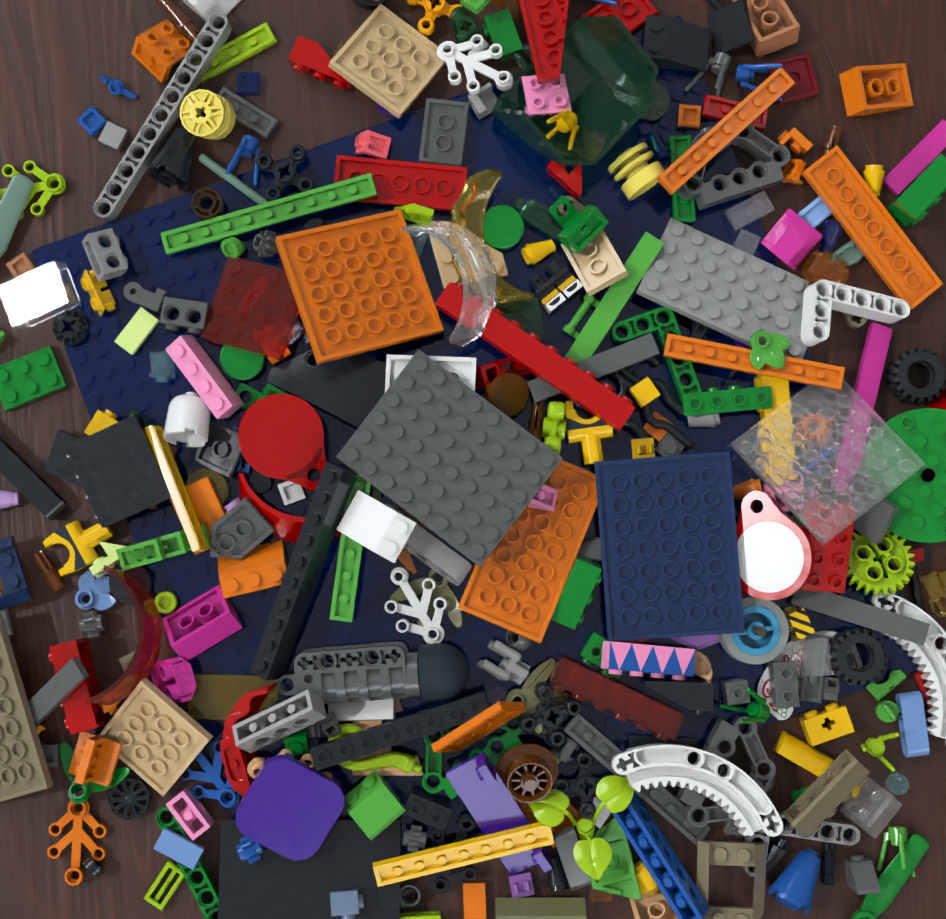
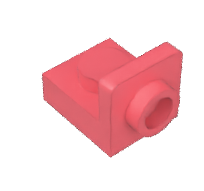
(372, 144)

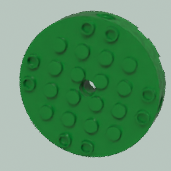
(922, 502)

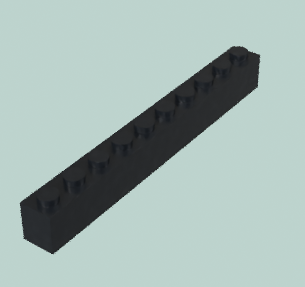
(303, 571)

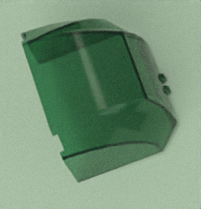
(607, 87)

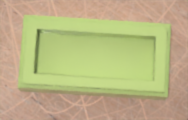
(136, 331)

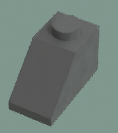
(861, 874)

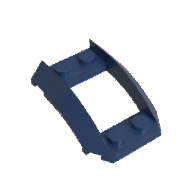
(12, 575)

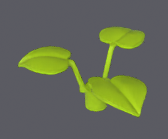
(595, 854)

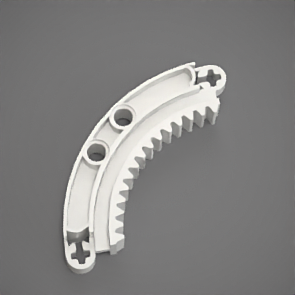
(930, 659)
(732, 791)

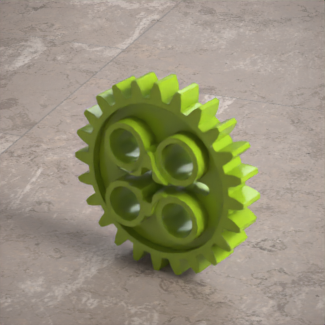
(895, 554)

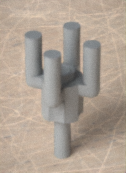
(510, 666)

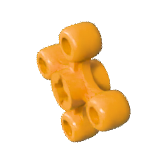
(430, 15)

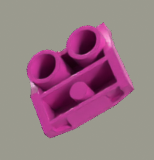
(791, 239)
(174, 679)

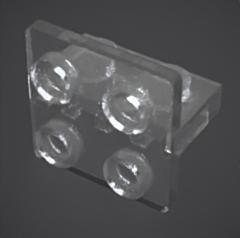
(871, 808)

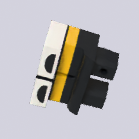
(556, 289)

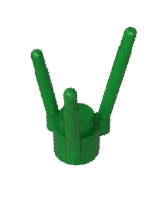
(757, 710)

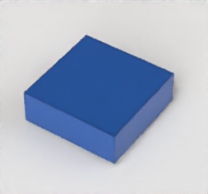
(92, 121)

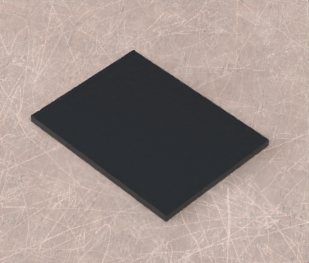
(302, 888)

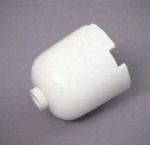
(187, 420)

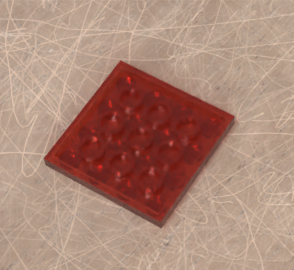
(252, 309)

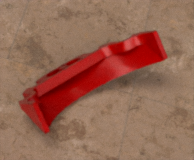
(285, 525)
(232, 757)

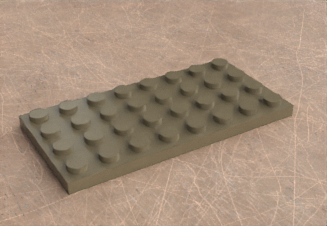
(21, 754)

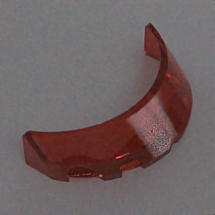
(147, 645)

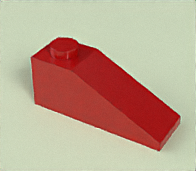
(489, 371)

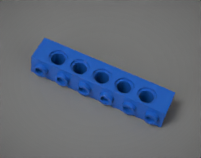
(661, 861)

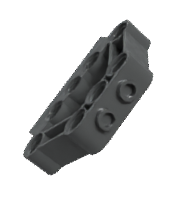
(767, 167)
(755, 754)

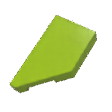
(416, 213)

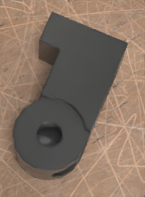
(145, 298)

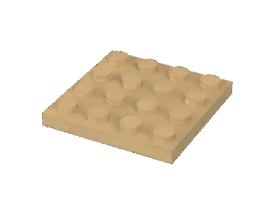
(388, 61)
(155, 736)

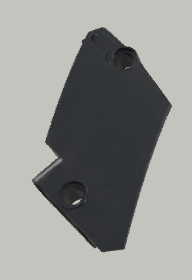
(341, 386)

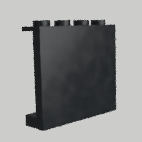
(118, 470)

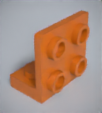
(161, 49)

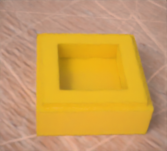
(644, 392)

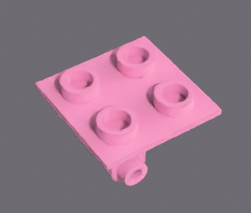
(545, 97)

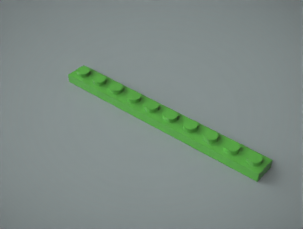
(269, 214)

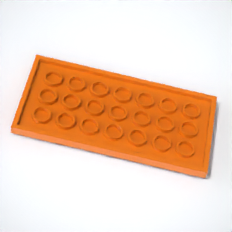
(533, 560)

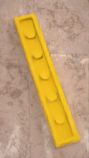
(177, 488)

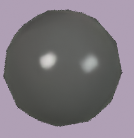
(517, 641)

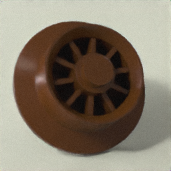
(528, 771)

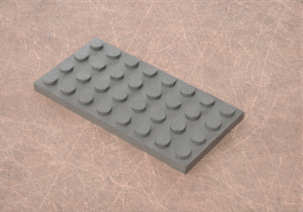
(725, 288)

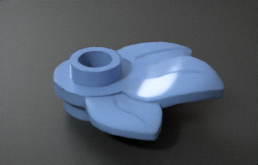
(97, 590)

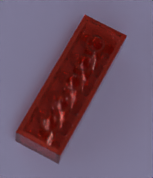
(616, 697)

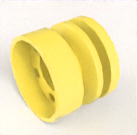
(219, 115)
(634, 167)

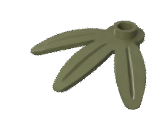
(441, 589)
(527, 694)

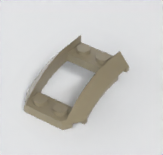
(732, 854)

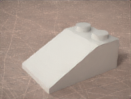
(376, 526)

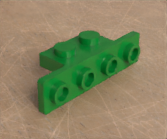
(725, 401)

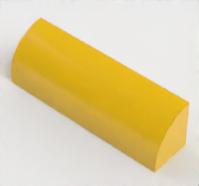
(804, 755)

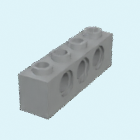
(279, 721)

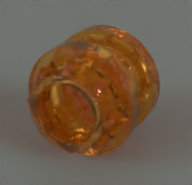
(820, 266)

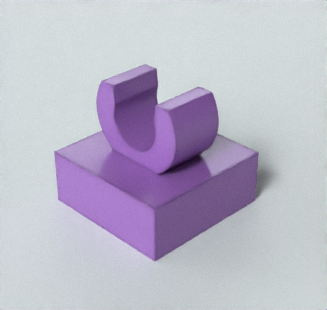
(521, 884)

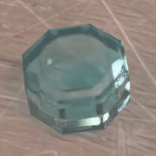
(897, 783)

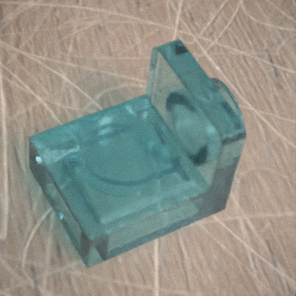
(161, 367)

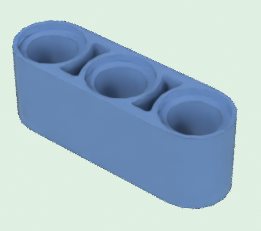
(912, 724)

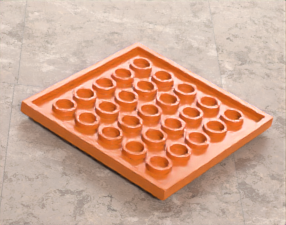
(358, 285)

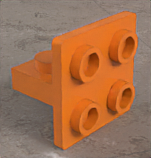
(94, 759)

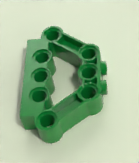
(434, 759)

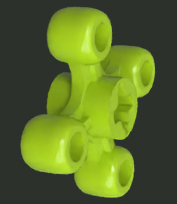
(554, 426)

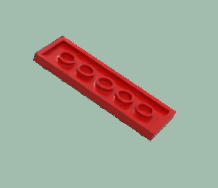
(406, 182)

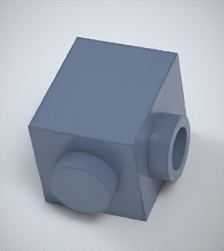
(346, 903)

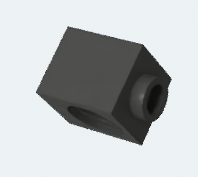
(735, 691)

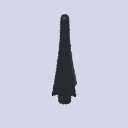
(774, 854)

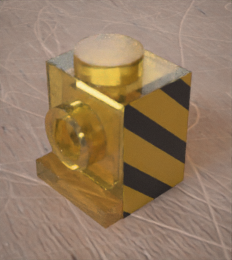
(798, 623)

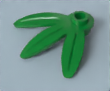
(66, 757)

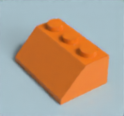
(258, 570)

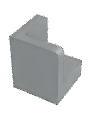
(483, 101)

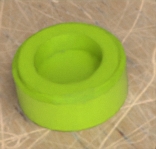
(166, 602)

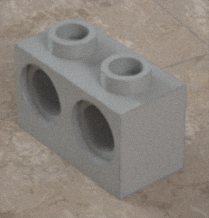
(101, 255)

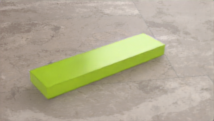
(239, 50)

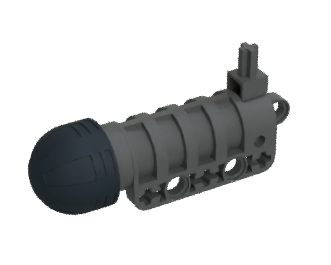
(434, 673)

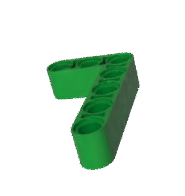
(661, 330)

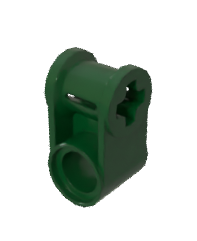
(463, 25)

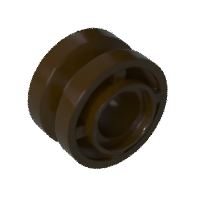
(203, 195)

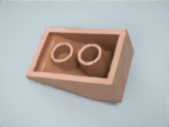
(771, 26)

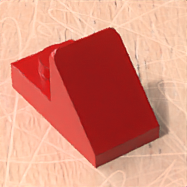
(571, 182)

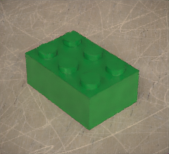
(921, 194)

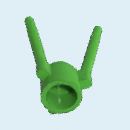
(899, 837)

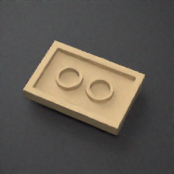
(597, 264)

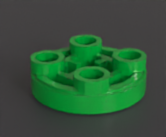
(502, 227)
(240, 363)

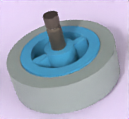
(764, 633)

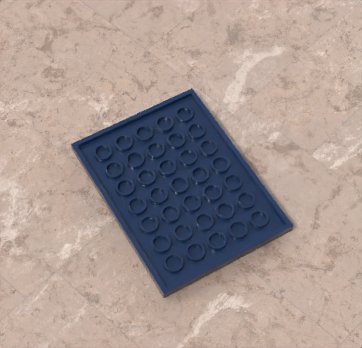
(669, 546)

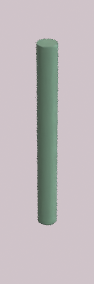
(232, 179)

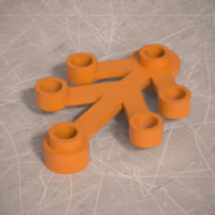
(77, 837)

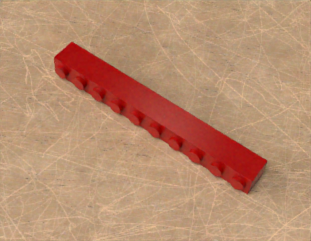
(545, 362)

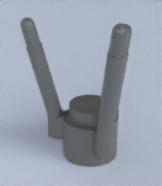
(719, 67)

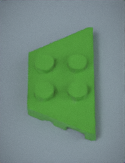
(620, 875)

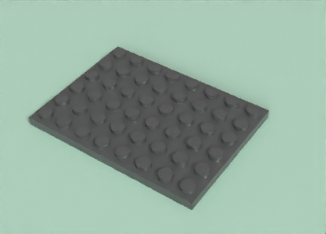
(449, 458)

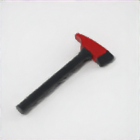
(920, 554)

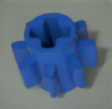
(249, 850)

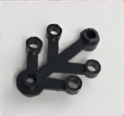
(445, 876)

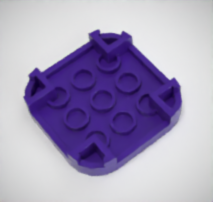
(290, 807)

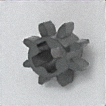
(265, 244)
(92, 624)
(414, 838)

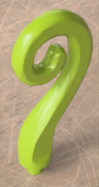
(399, 760)

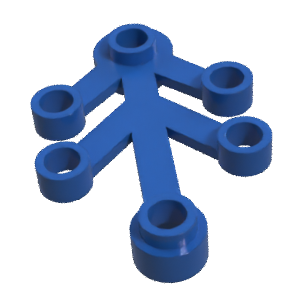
(213, 775)

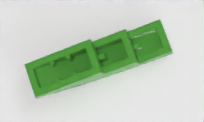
(157, 549)

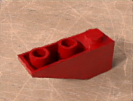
(312, 58)

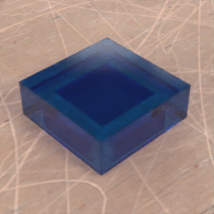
(248, 83)

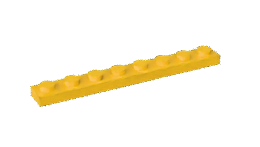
(462, 853)

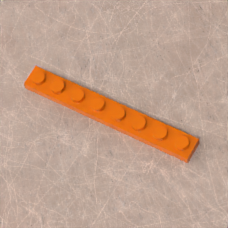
(725, 131)
(738, 359)

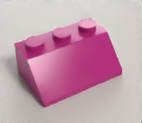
(201, 623)

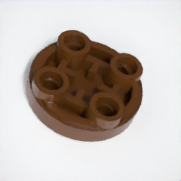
(508, 393)

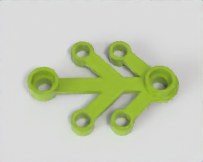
(45, 186)

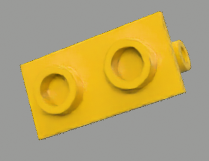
(99, 300)

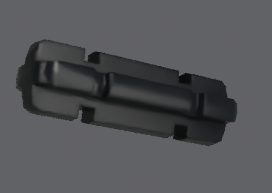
(828, 863)

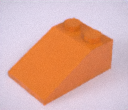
(875, 89)

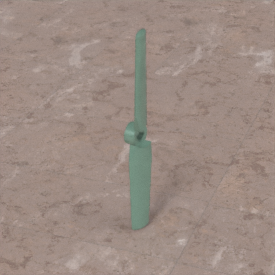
(11, 207)

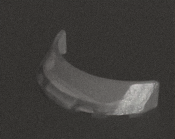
(477, 274)

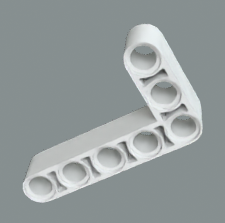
(869, 306)

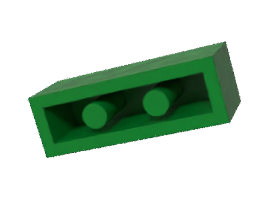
(577, 592)

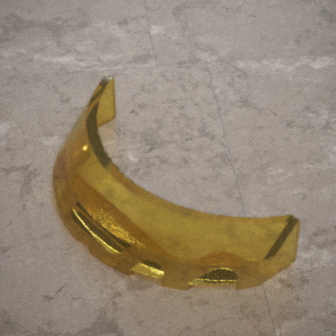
(470, 213)

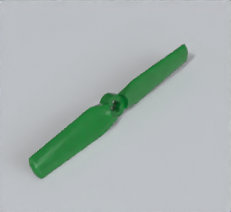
(893, 879)

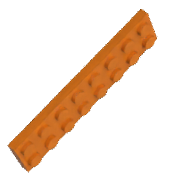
(871, 227)

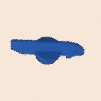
(117, 87)

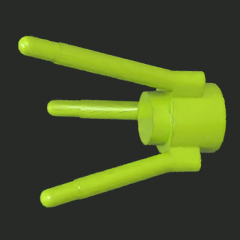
(876, 748)

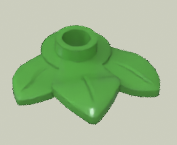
(770, 352)

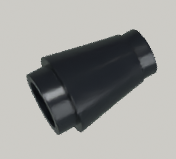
(556, 876)

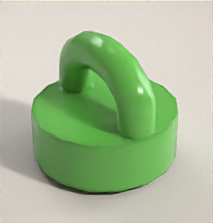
(232, 247)
(887, 711)

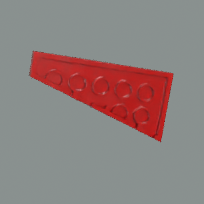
(545, 32)

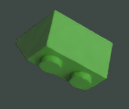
(373, 804)

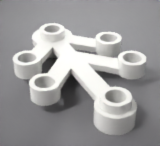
(472, 63)
(418, 608)

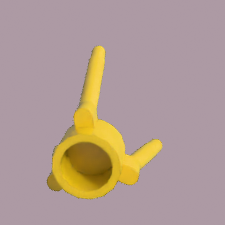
(566, 122)

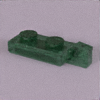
(538, 216)

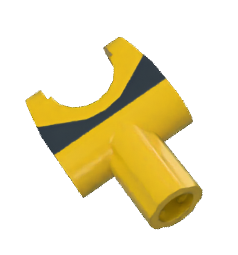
(587, 432)
(80, 544)

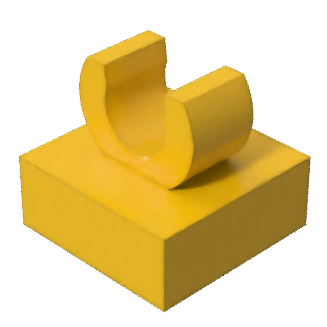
(642, 448)

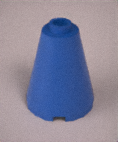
(798, 881)

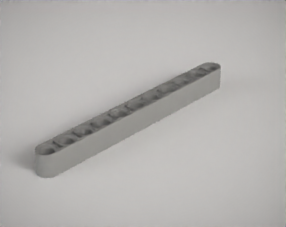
(163, 128)

